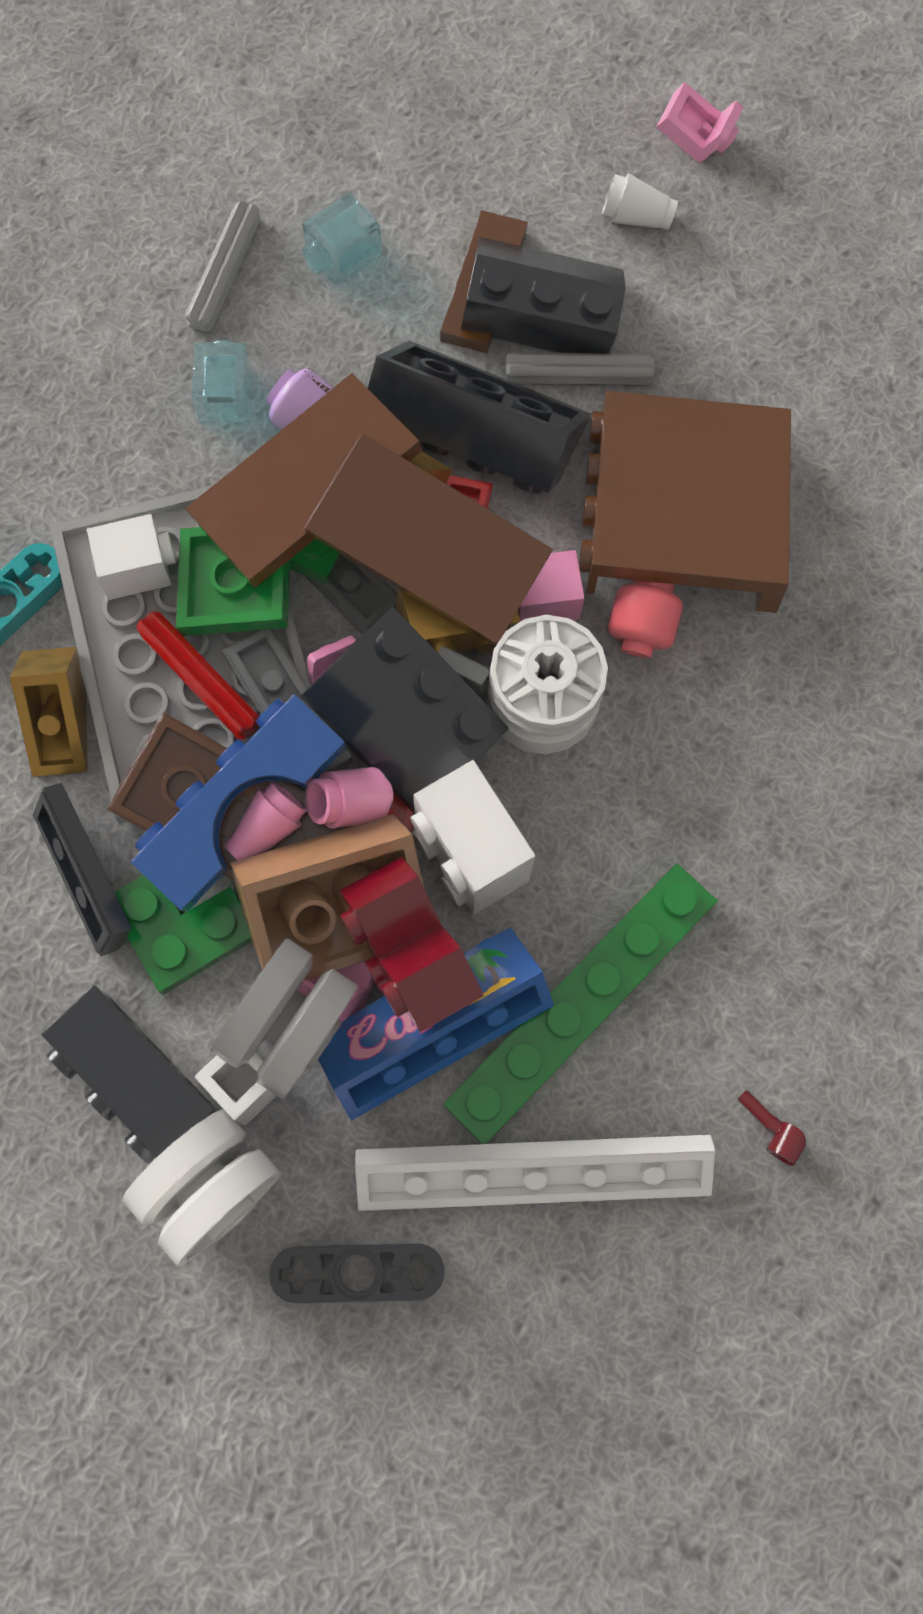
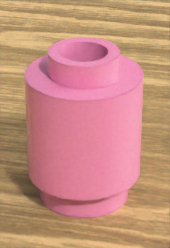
(348, 797)

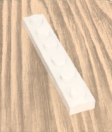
(534, 1172)

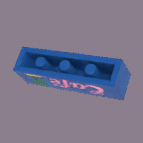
(384, 1055)

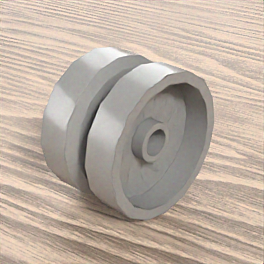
(285, 1018)

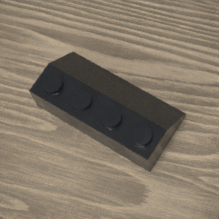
(478, 416)

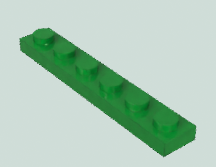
(580, 1004)

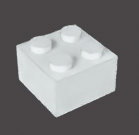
(471, 838)

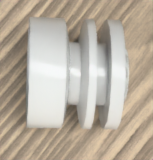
(548, 712)

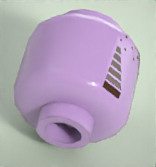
(294, 395)

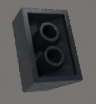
(543, 299)
(403, 707)

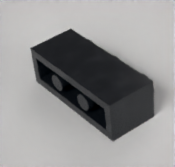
(125, 1073)

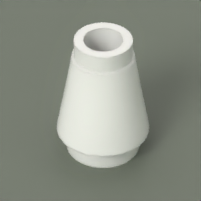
(638, 204)

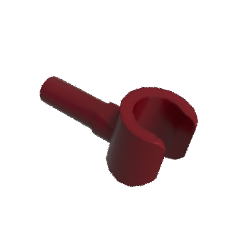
(787, 1139)

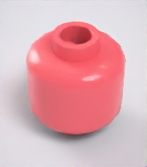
(645, 617)

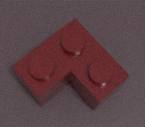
(412, 952)

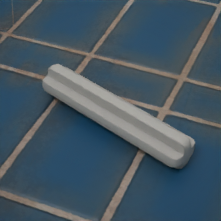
(223, 267)
(580, 368)

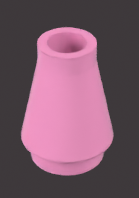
(266, 822)

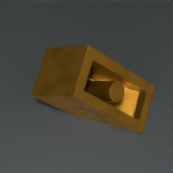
(52, 710)

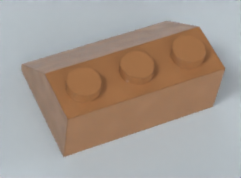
(297, 889)

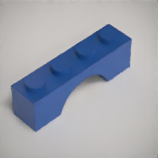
(186, 853)

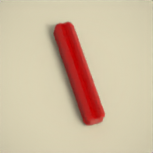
(198, 675)

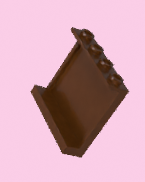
(689, 495)

